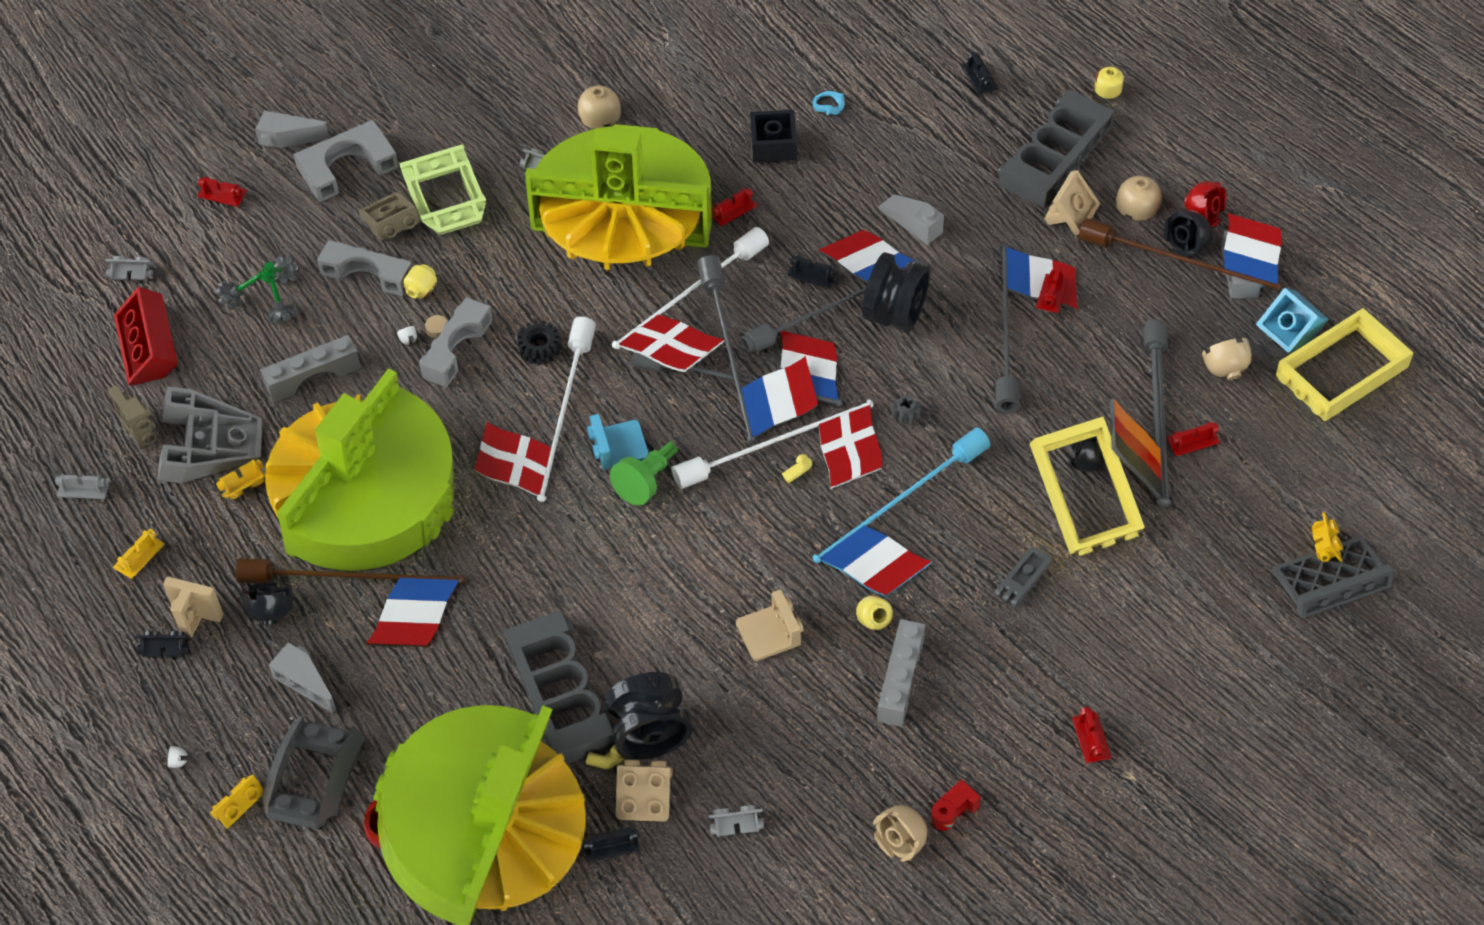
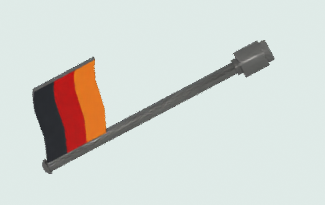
(1130, 440)

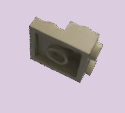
(390, 216)
(134, 417)

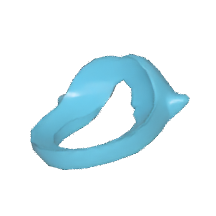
(828, 109)

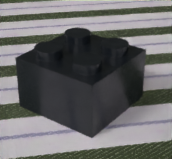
(773, 136)

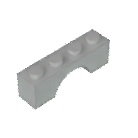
(340, 260)
(468, 321)
(285, 376)
(900, 673)

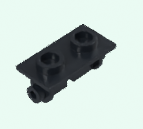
(979, 74)
(813, 273)
(174, 644)
(611, 844)

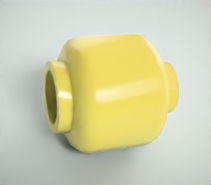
(1109, 82)
(420, 281)
(874, 612)

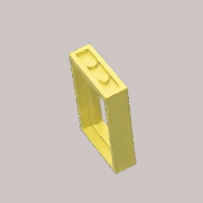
(1375, 334)
(1071, 435)

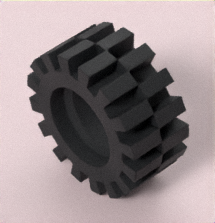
(542, 352)

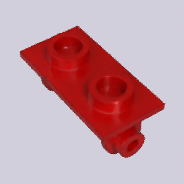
(221, 192)
(731, 209)
(1052, 291)
(1194, 439)
(1091, 736)

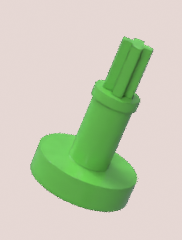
(635, 478)

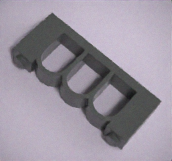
(1069, 109)
(541, 636)

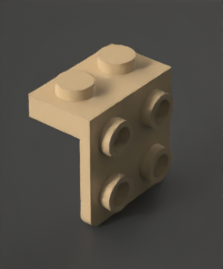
(771, 628)
(643, 790)

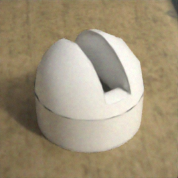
(406, 334)
(174, 757)

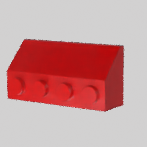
(145, 337)

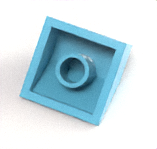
(1291, 320)

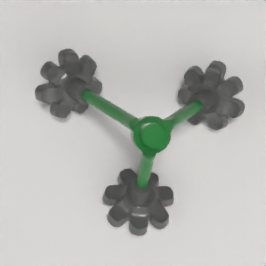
(270, 273)

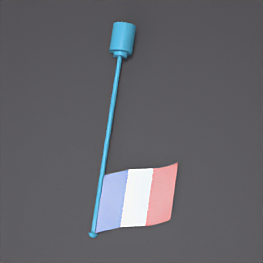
(877, 559)

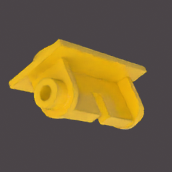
(250, 476)
(1326, 539)
(139, 554)
(239, 801)

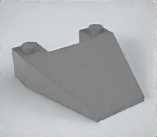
(215, 436)

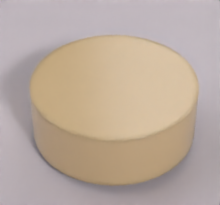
(434, 325)

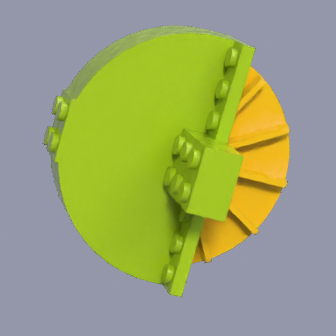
(621, 195)
(362, 479)
(478, 812)

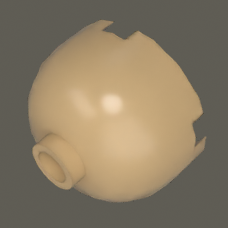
(599, 107)
(1139, 198)
(1228, 358)
(900, 832)

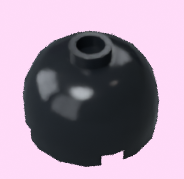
(1187, 232)
(1087, 455)
(267, 601)

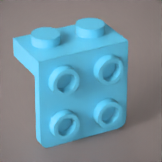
(616, 441)

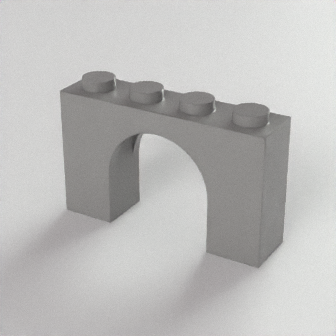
(362, 140)

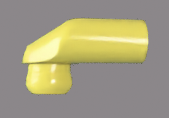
(802, 466)
(605, 761)

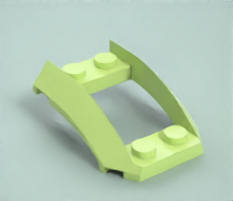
(440, 164)

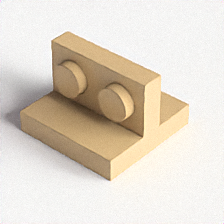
(1073, 203)
(191, 603)

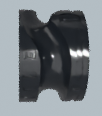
(896, 292)
(648, 715)

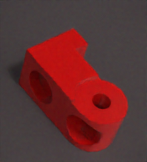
(953, 804)

